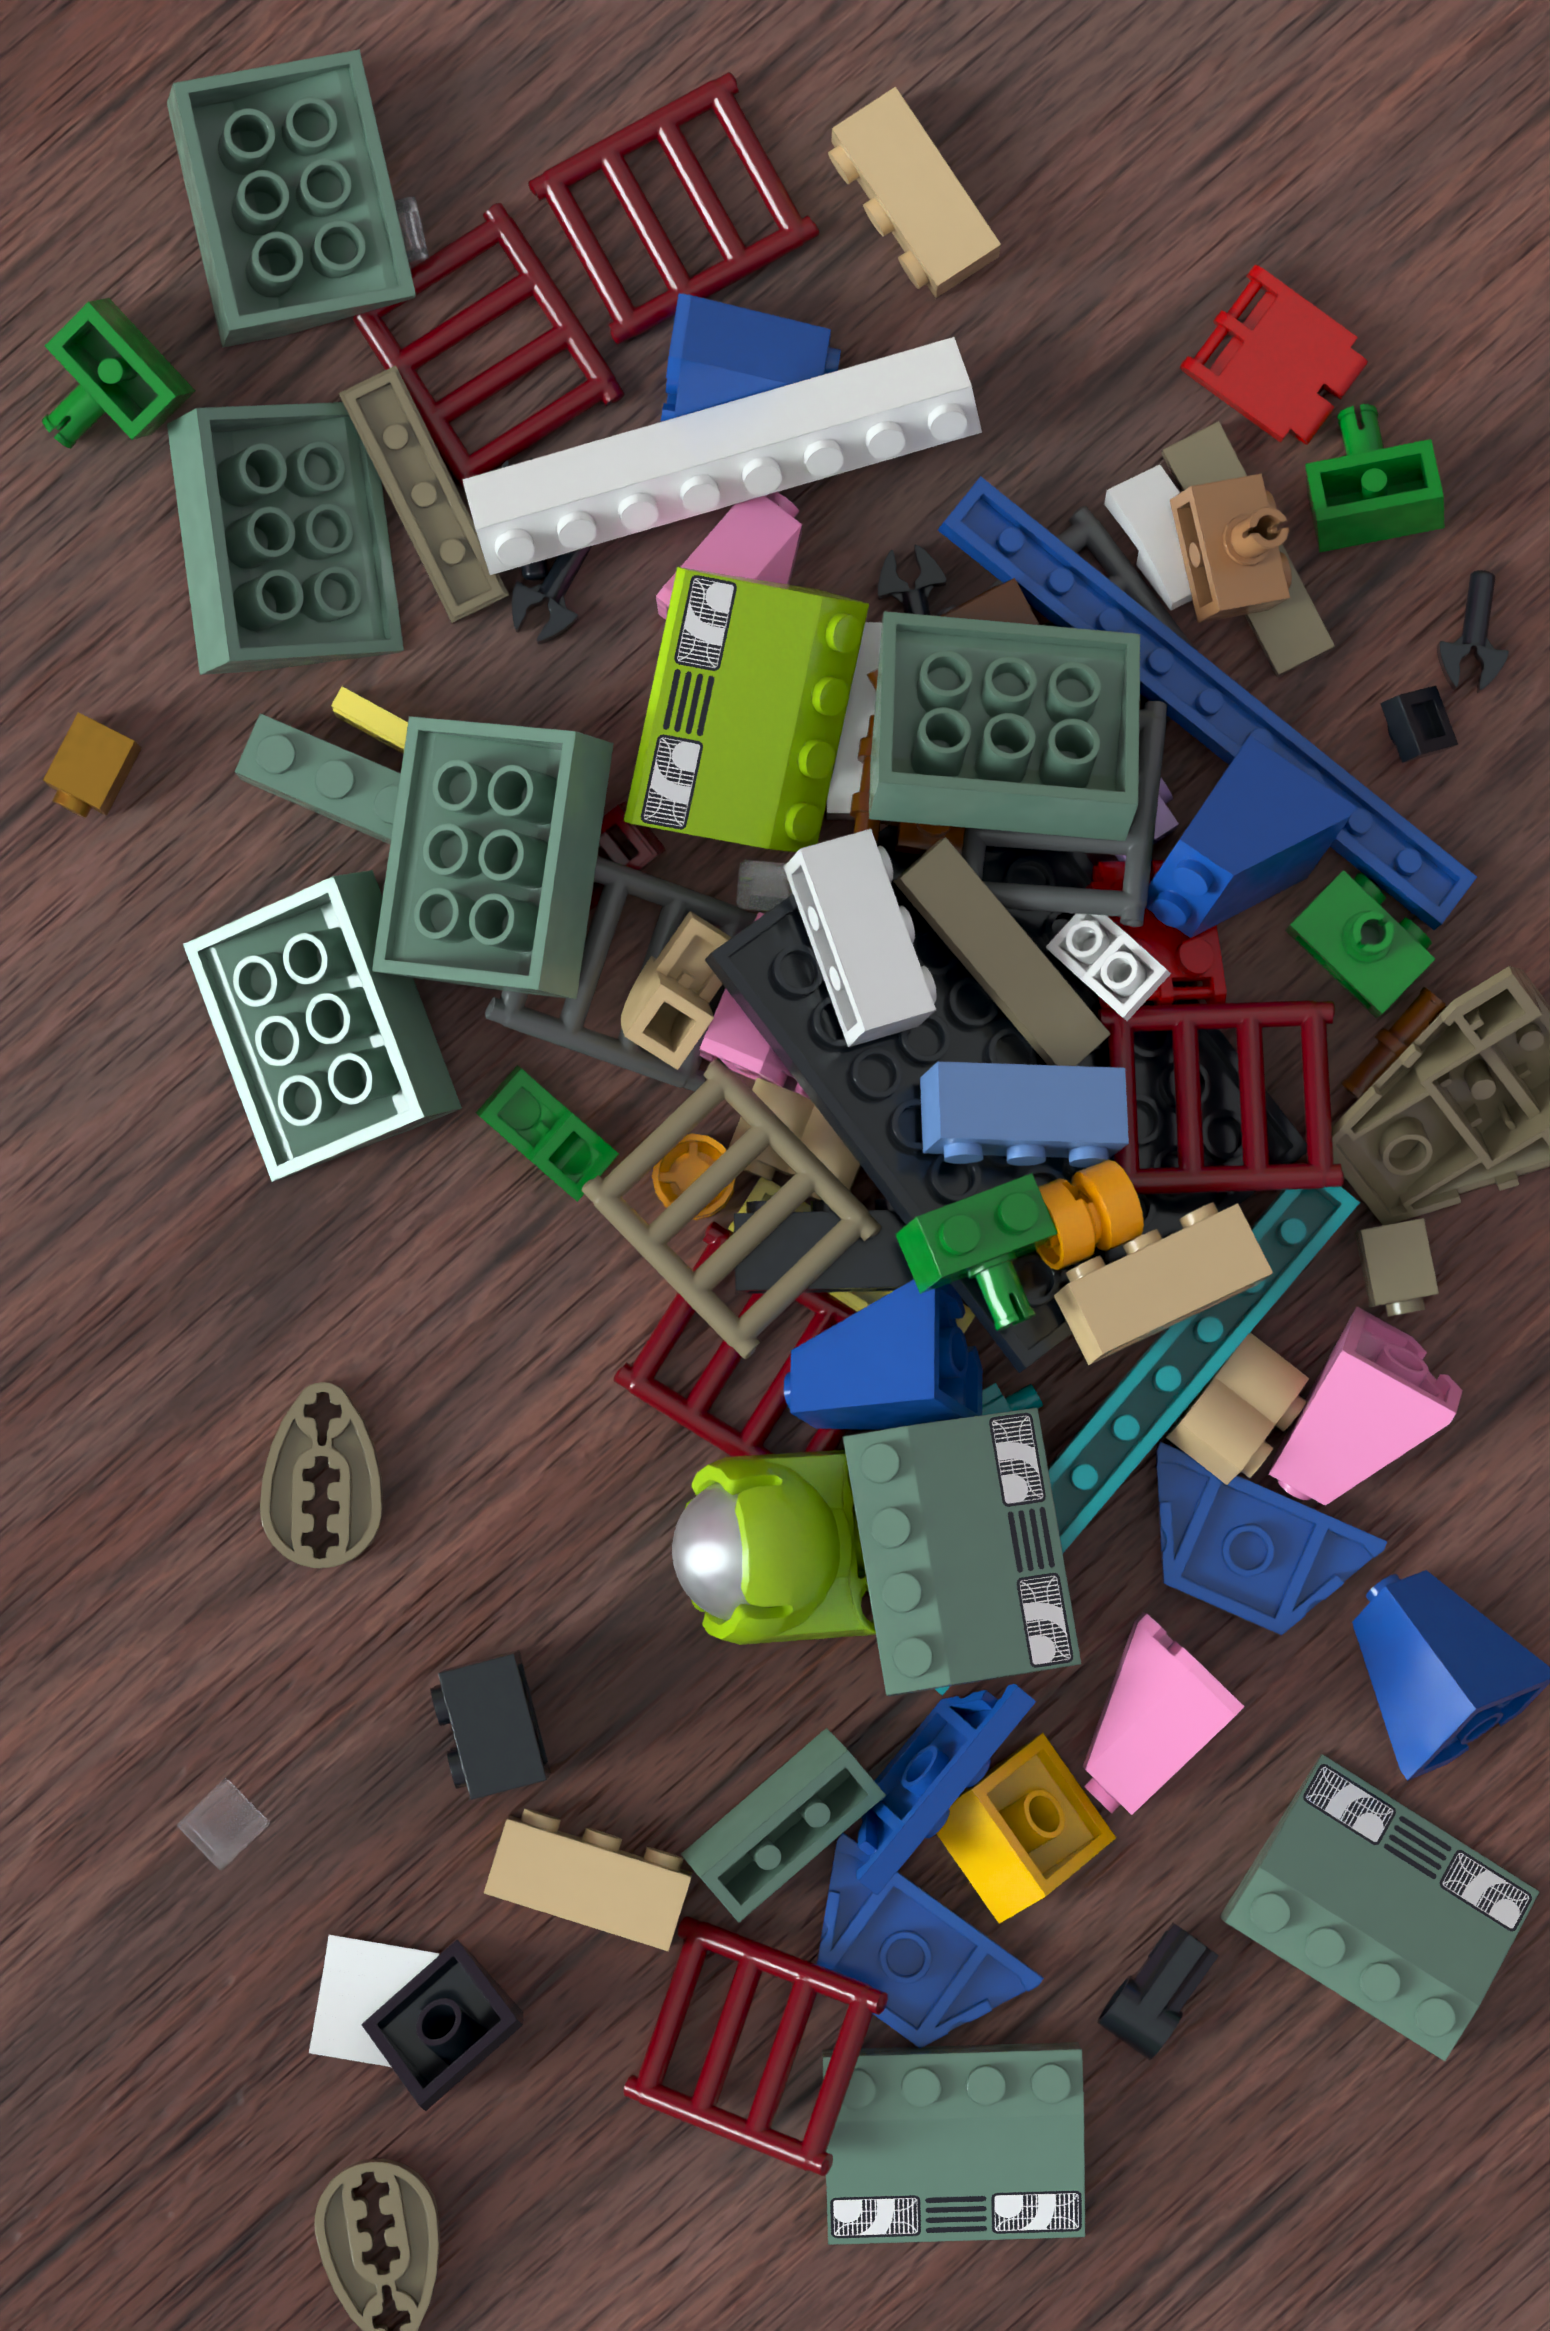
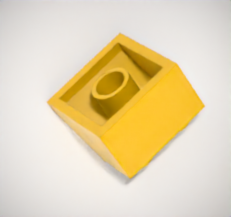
(1023, 1829)

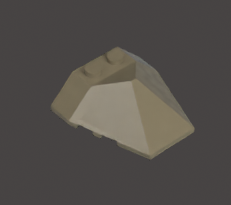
(1455, 1106)

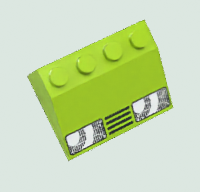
(746, 710)

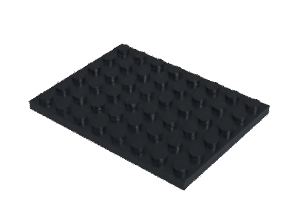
(875, 1093)

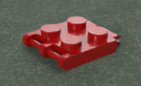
(1278, 360)
(1182, 956)

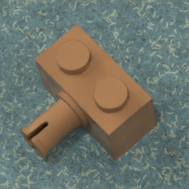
(1232, 547)

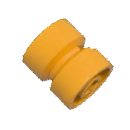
(684, 1166)
(1090, 1212)

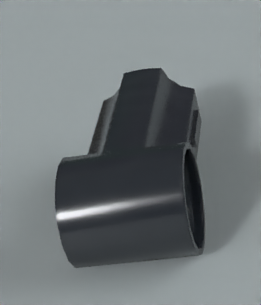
(1149, 2004)

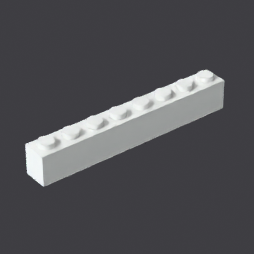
(722, 455)

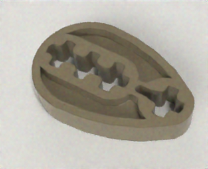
(286, 1490)
(343, 2243)

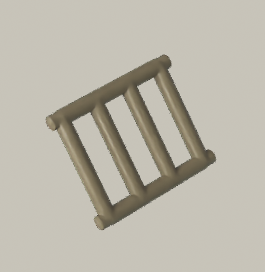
(698, 1285)

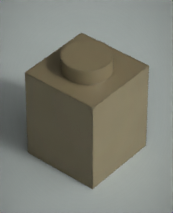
(1397, 1266)

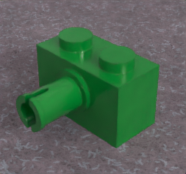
(115, 375)
(1373, 488)
(1362, 942)
(981, 1241)

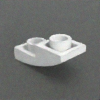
(1146, 516)
(1108, 962)

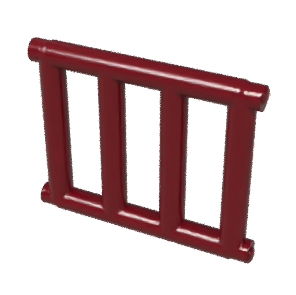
(665, 127)
(565, 334)
(1248, 1019)
(693, 1410)
(807, 1981)

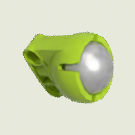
(773, 1549)

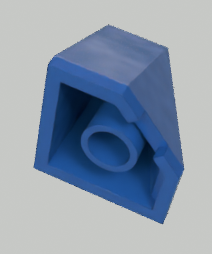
(738, 352)
(888, 1365)
(1440, 1670)

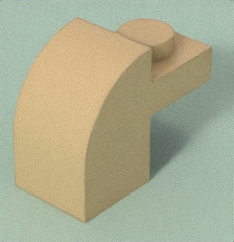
(673, 993)

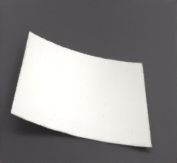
(354, 1985)

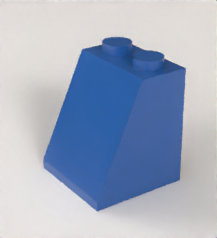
(1247, 842)

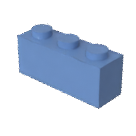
(1023, 1112)

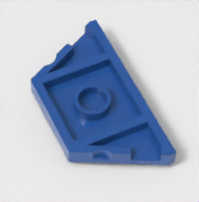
(1250, 1545)
(930, 1773)
(914, 1950)

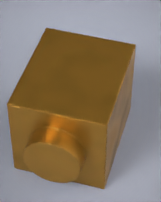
(90, 767)

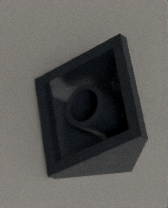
(443, 2024)

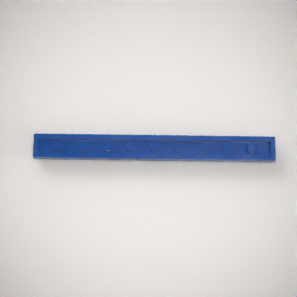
(1201, 694)

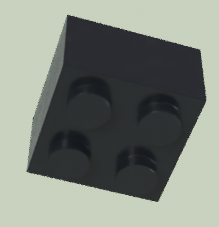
(491, 1725)

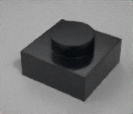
(1418, 724)

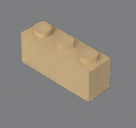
(913, 194)
(1161, 1280)
(589, 1879)

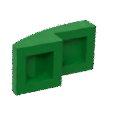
(546, 1132)

